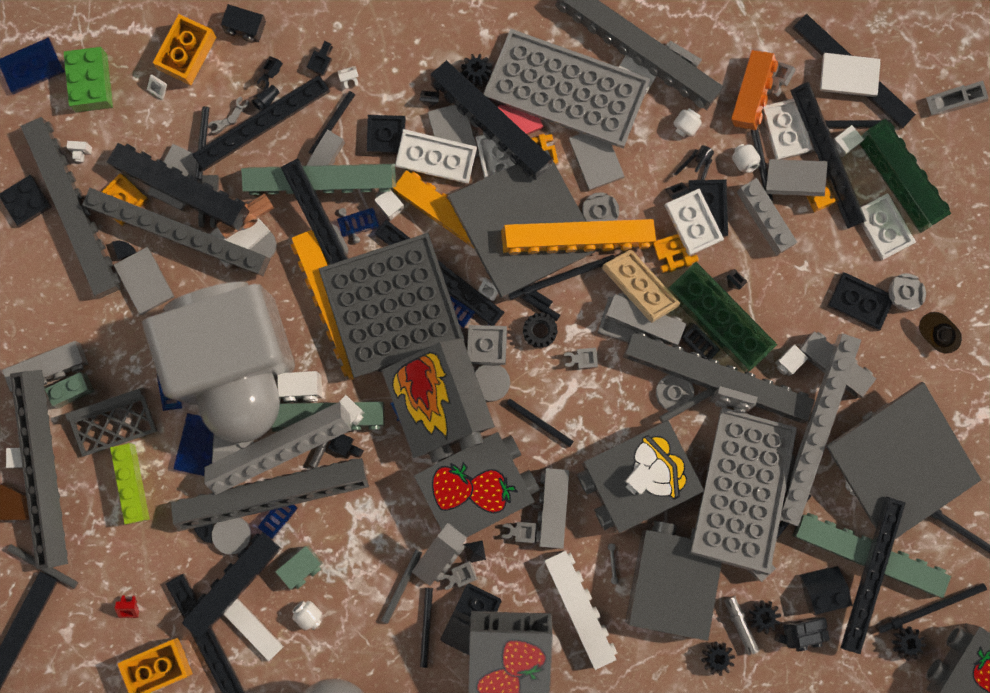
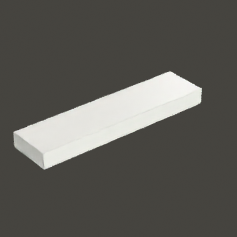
(253, 630)

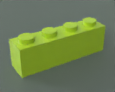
(129, 483)

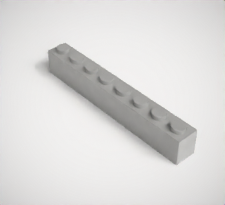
(277, 448)

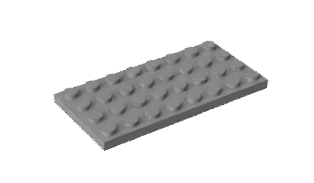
(567, 88)
(744, 491)

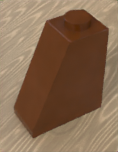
(13, 504)

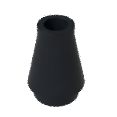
(265, 98)

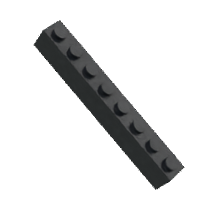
(491, 120)
(178, 186)

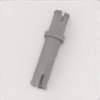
(738, 618)

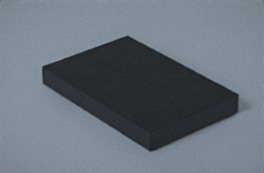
(716, 198)
(860, 301)

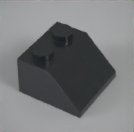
(825, 590)

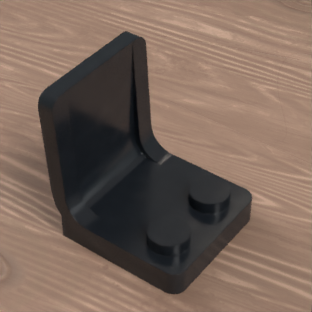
(458, 628)

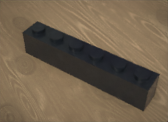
(231, 585)

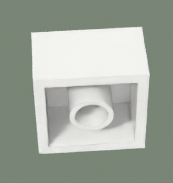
(300, 386)

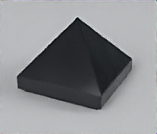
(429, 98)
(677, 191)
(735, 280)
(475, 551)

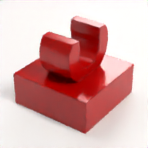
(127, 609)

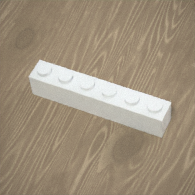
(580, 610)

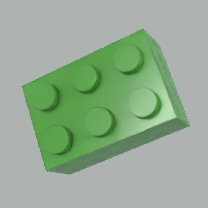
(88, 79)

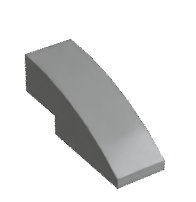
(957, 98)
(326, 150)

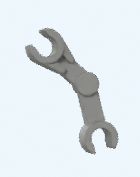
(231, 120)

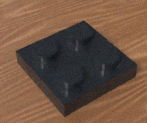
(384, 133)
(25, 201)

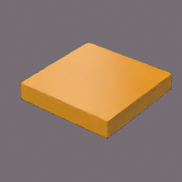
(126, 191)

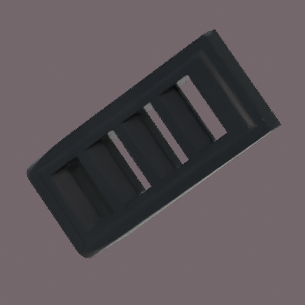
(703, 337)

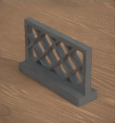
(105, 406)

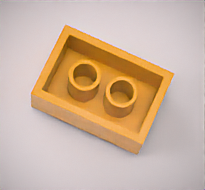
(184, 49)
(155, 668)

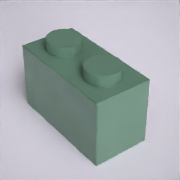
(69, 390)
(299, 568)

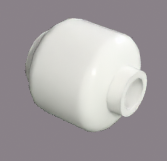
(687, 122)
(746, 158)
(307, 615)

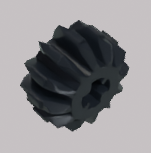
(483, 72)
(770, 612)
(902, 647)
(721, 651)

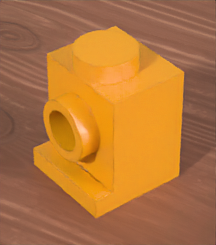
(820, 202)

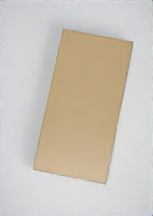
(641, 285)

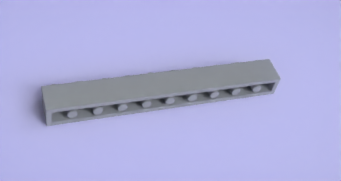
(819, 428)

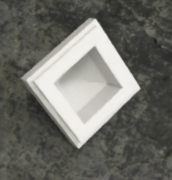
(156, 86)
(488, 289)

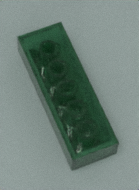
(904, 176)
(722, 318)

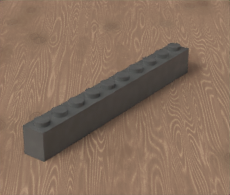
(643, 50)
(70, 208)
(176, 232)
(713, 375)
(39, 469)
(269, 494)

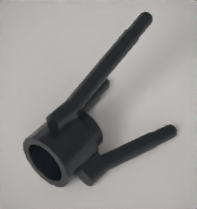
(703, 156)

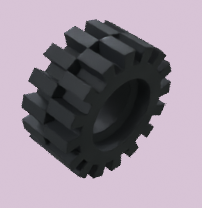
(543, 319)

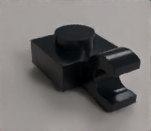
(320, 61)
(268, 70)
(343, 445)

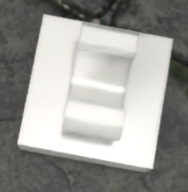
(348, 74)
(79, 149)

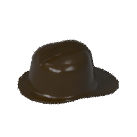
(940, 332)

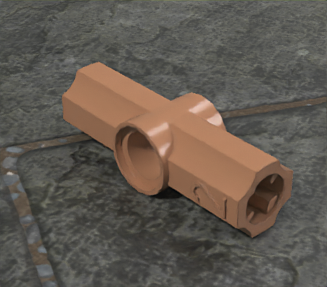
(257, 209)

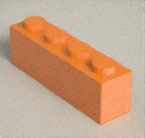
(754, 90)

